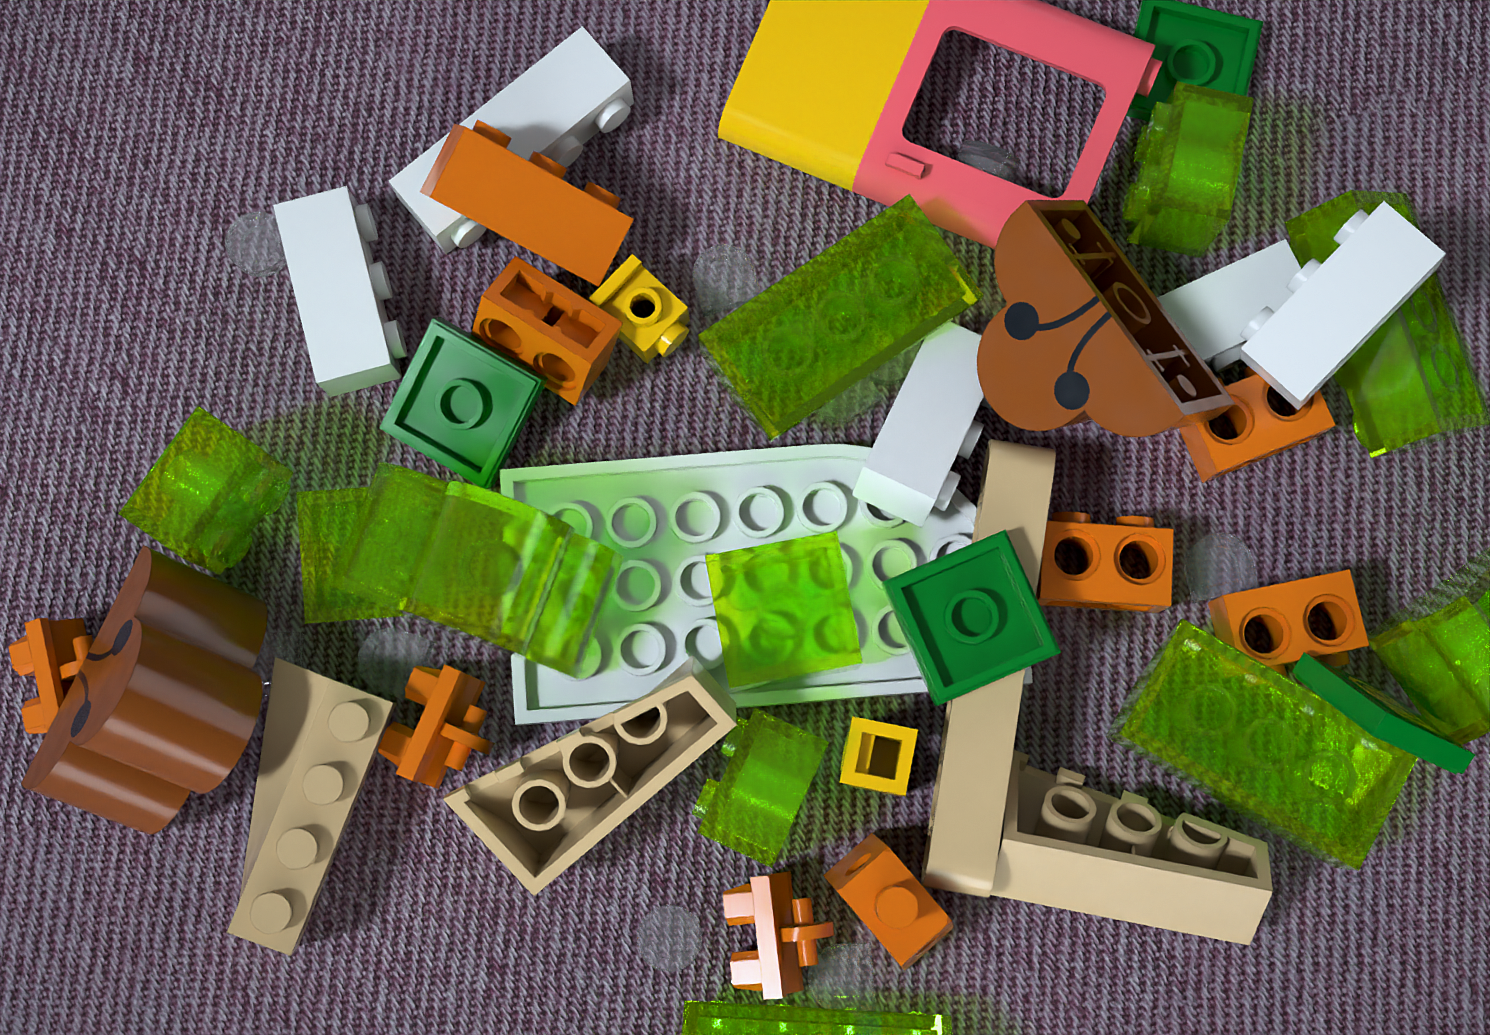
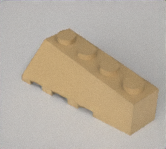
(308, 782)
(580, 787)
(1127, 860)

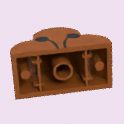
(1085, 334)
(157, 698)

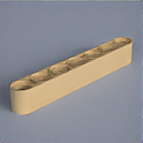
(983, 723)

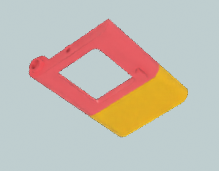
(840, 76)

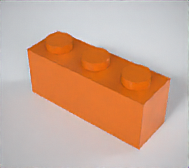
(528, 201)

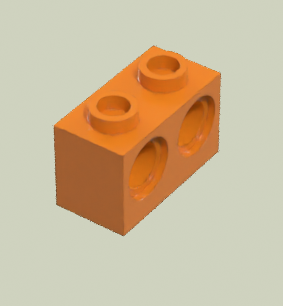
(547, 328)
(1256, 427)
(1103, 581)
(1285, 614)

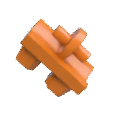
(53, 655)
(445, 729)
(783, 934)

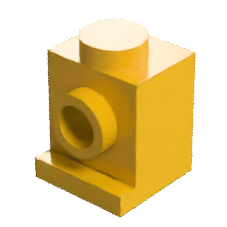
(650, 335)
(878, 756)

